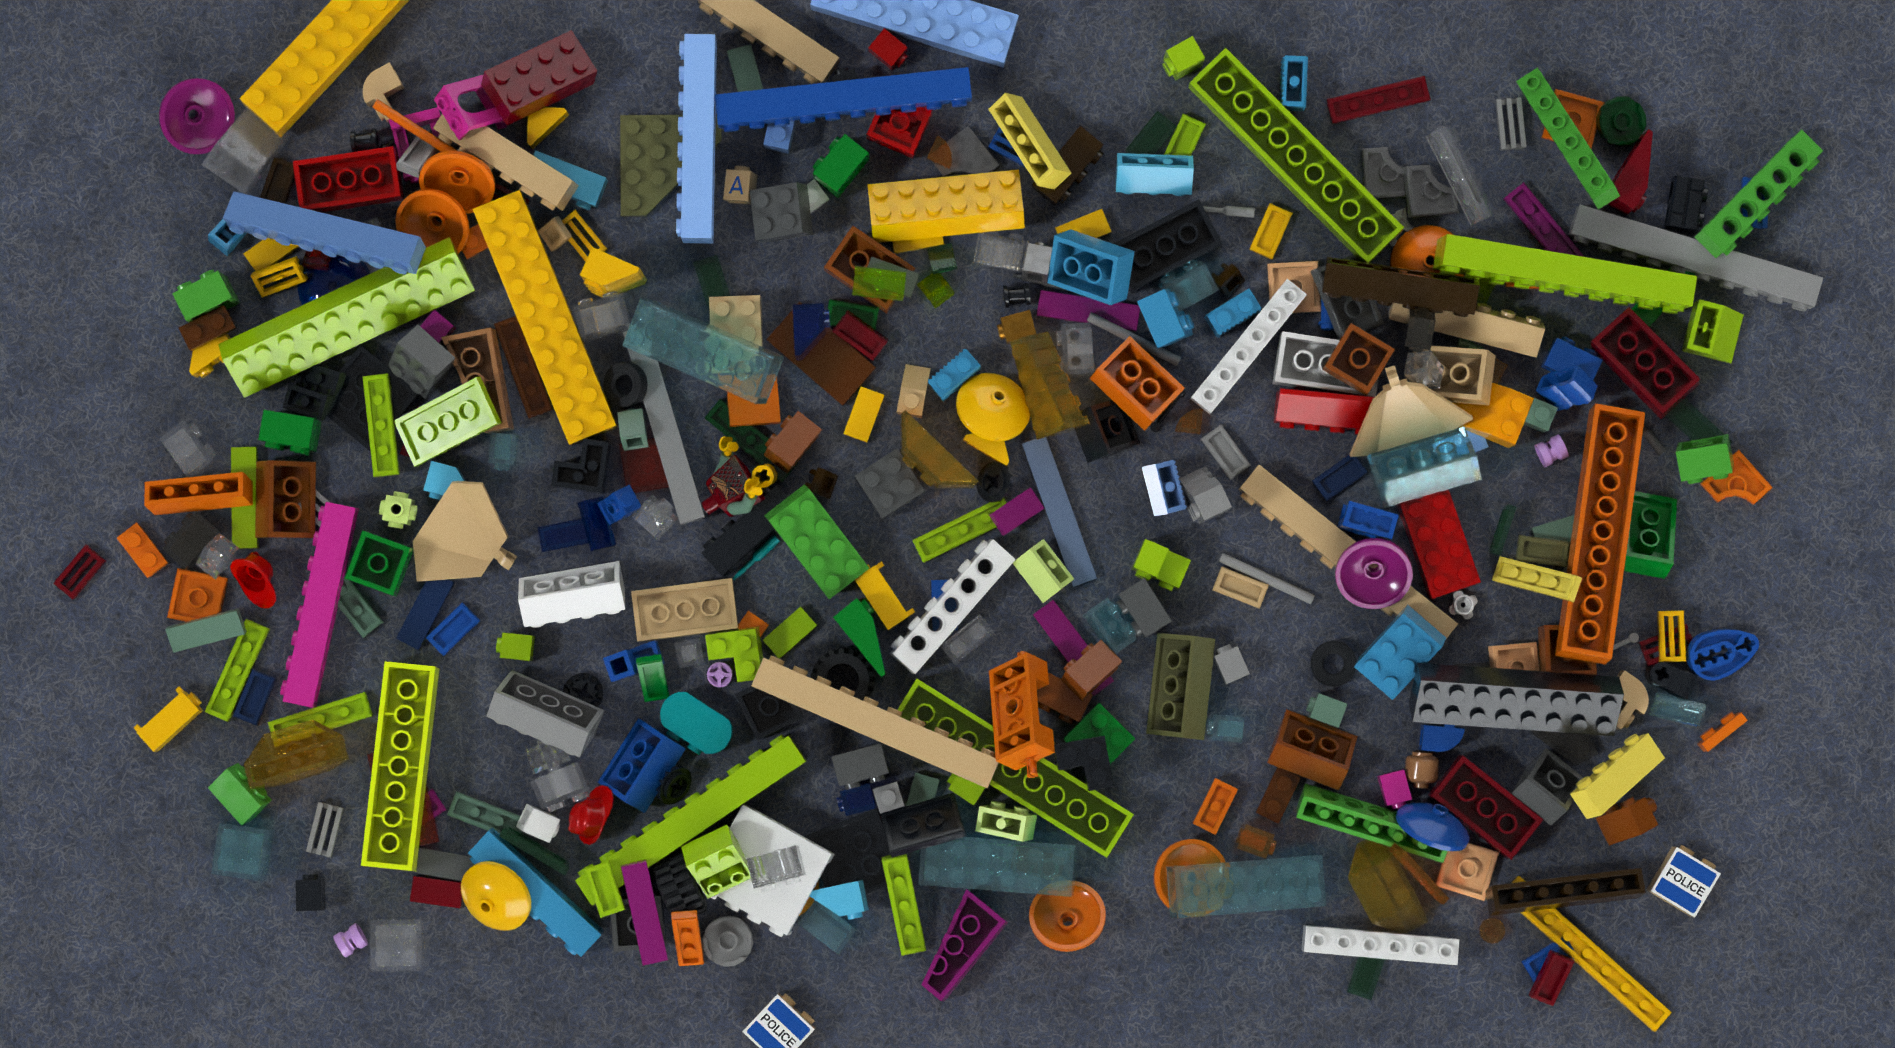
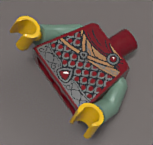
(731, 484)

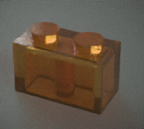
(1255, 841)

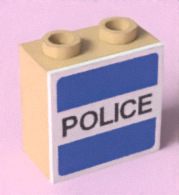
(1684, 880)
(780, 1025)

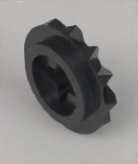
(985, 482)
(594, 687)
(673, 794)

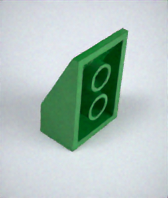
(1651, 535)
(861, 629)

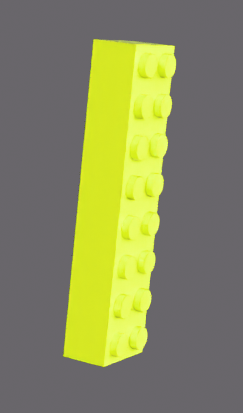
(400, 766)

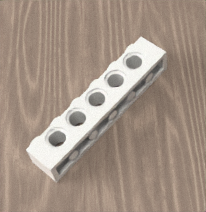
(1248, 346)
(999, 562)
(1380, 945)

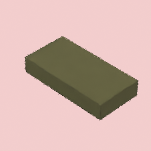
(1542, 550)

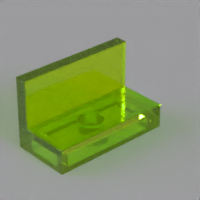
(879, 283)

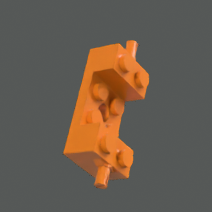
(1019, 735)

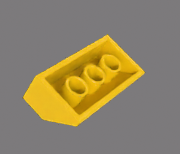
(606, 274)

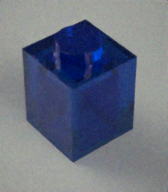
(856, 800)

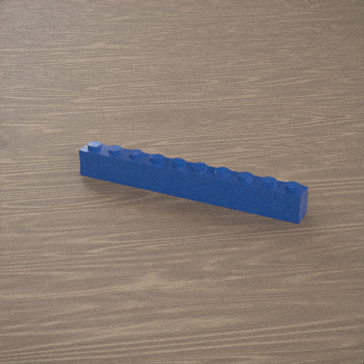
(843, 98)

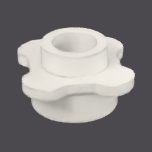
(1469, 602)

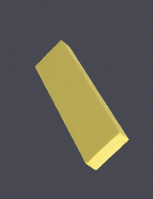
(1537, 579)

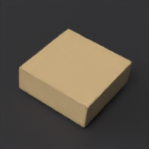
(554, 233)

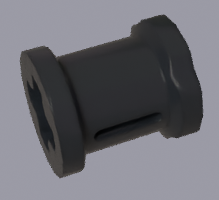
(356, 137)
(1016, 295)

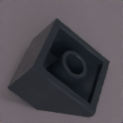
(1108, 431)

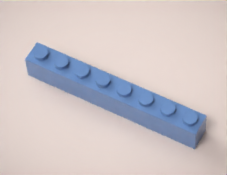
(324, 233)

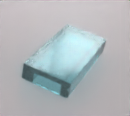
(1677, 709)

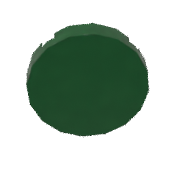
(1621, 121)

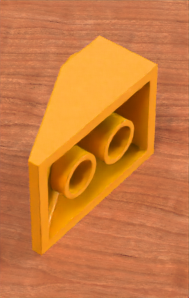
(1502, 418)

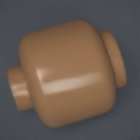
(1421, 768)

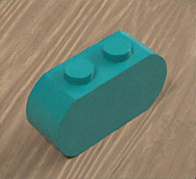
(695, 723)

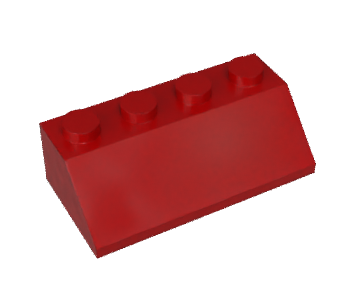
(1320, 410)

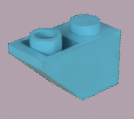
(440, 478)

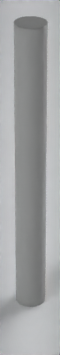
(1124, 334)
(1266, 578)

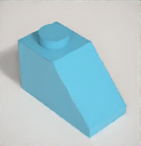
(843, 899)

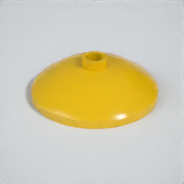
(988, 416)
(496, 895)

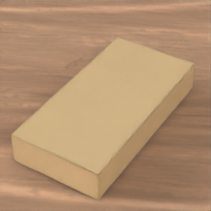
(1240, 587)

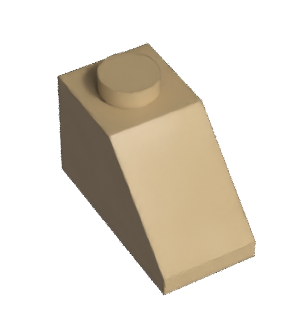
(913, 390)

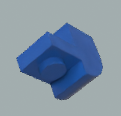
(623, 664)
(1439, 737)

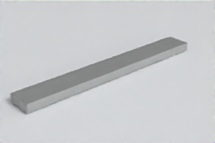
(668, 441)

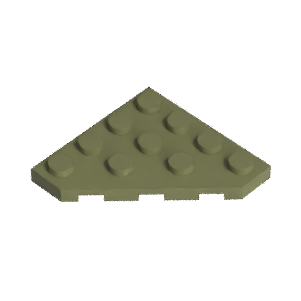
(649, 161)

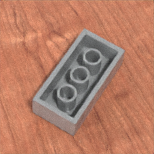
(545, 713)

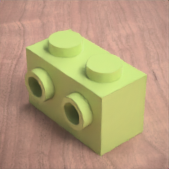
(1042, 572)
(1006, 822)

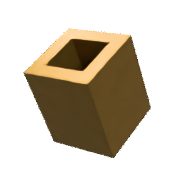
(1016, 326)

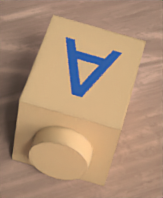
(738, 184)

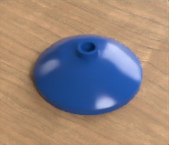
(1433, 826)

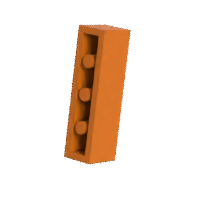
(198, 493)

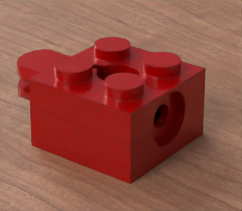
(900, 130)

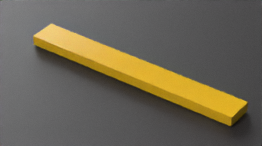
(1599, 965)

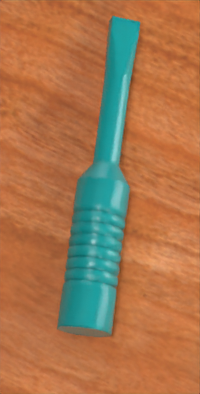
(759, 554)

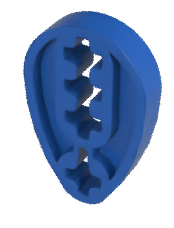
(1720, 666)

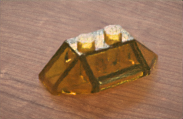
(930, 457)
(294, 754)
(1384, 888)

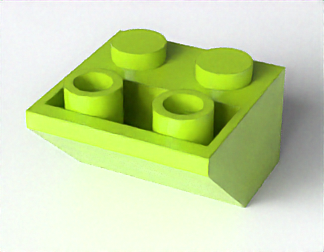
(1712, 331)
(716, 861)

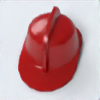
(255, 578)
(590, 815)

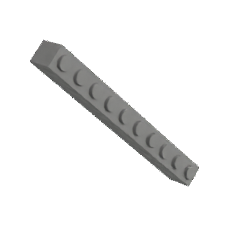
(1688, 254)

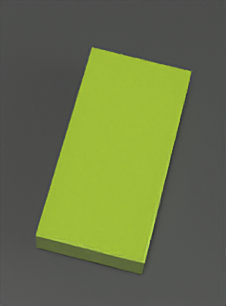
(1185, 136)
(789, 632)
(604, 889)

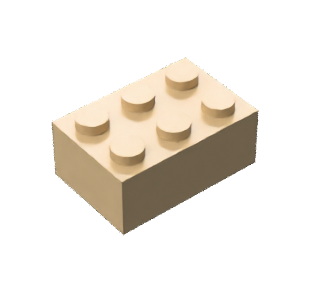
(738, 316)
(1466, 374)

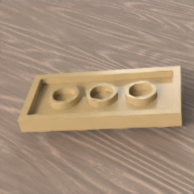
(684, 610)

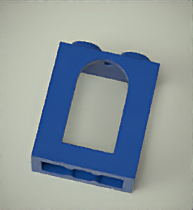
(1367, 521)

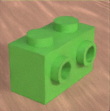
(236, 796)

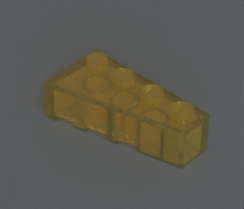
(1046, 387)

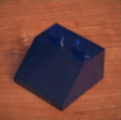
(809, 327)

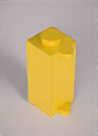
(882, 597)
(170, 720)

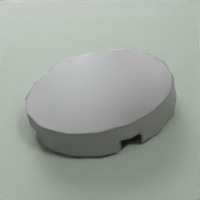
(730, 933)

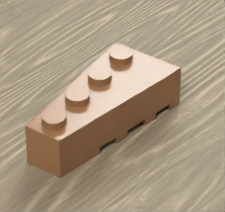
(479, 356)

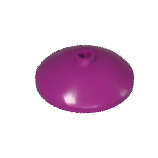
(212, 117)
(1374, 586)

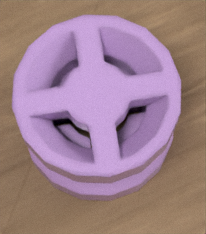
(716, 670)

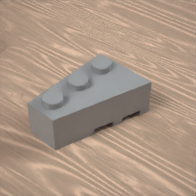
(1204, 495)

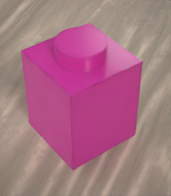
(1394, 788)

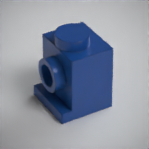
(619, 505)

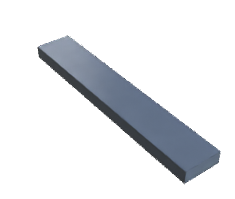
(1059, 511)

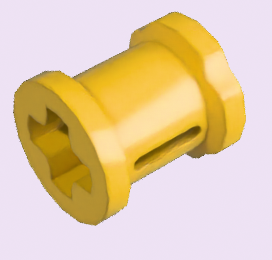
(771, 471)

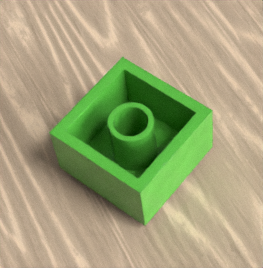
(205, 295)
(1705, 458)

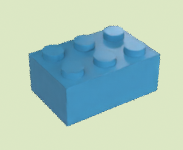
(1090, 267)
(1395, 653)

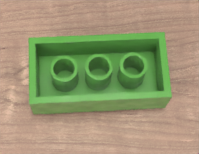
(816, 541)

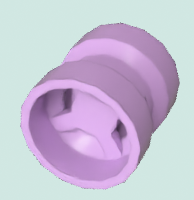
(1551, 450)
(350, 940)

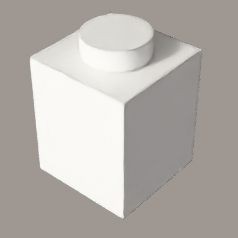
(538, 823)

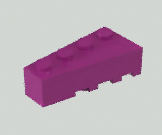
(965, 941)

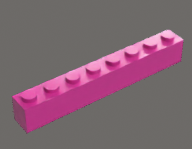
(320, 604)

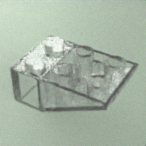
(244, 152)

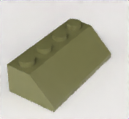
(1180, 686)

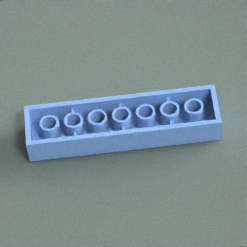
(946, 24)
(698, 134)

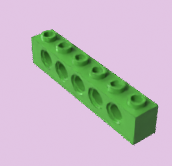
(1568, 138)
(1801, 149)
(1360, 820)

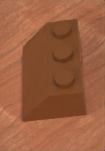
(857, 250)
(278, 492)
(1312, 749)

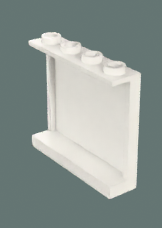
(781, 905)

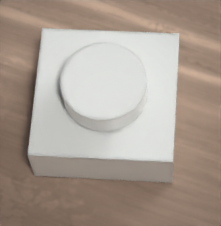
(816, 196)

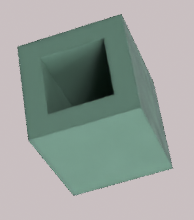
(1540, 415)
(632, 429)
(1326, 710)

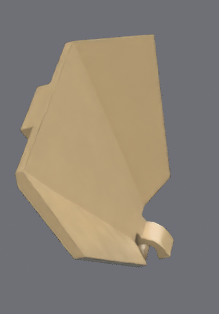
(1404, 415)
(461, 536)

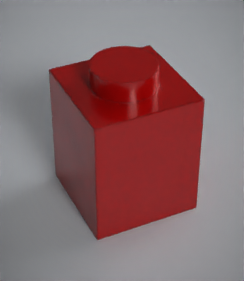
(889, 50)

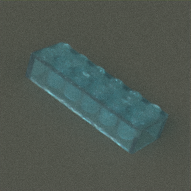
(703, 351)
(1000, 866)
(1246, 886)

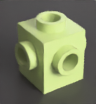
(407, 513)

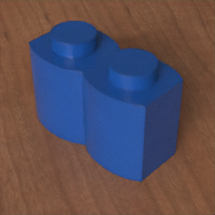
(1567, 388)

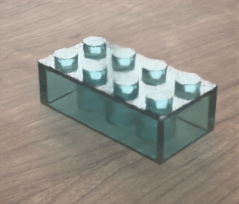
(1424, 467)

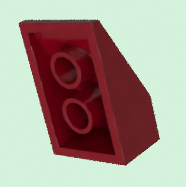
(1633, 176)

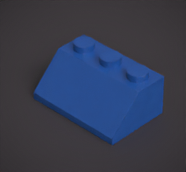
(640, 765)

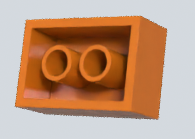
(1137, 383)

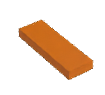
(687, 938)

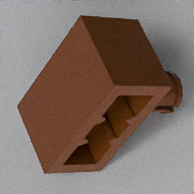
(1628, 819)

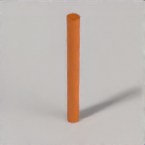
(412, 127)

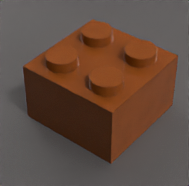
(1358, 359)
(1550, 663)

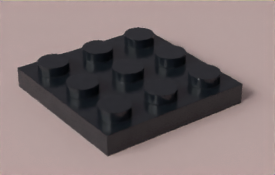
(350, 406)
(857, 851)

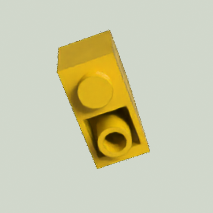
(206, 357)

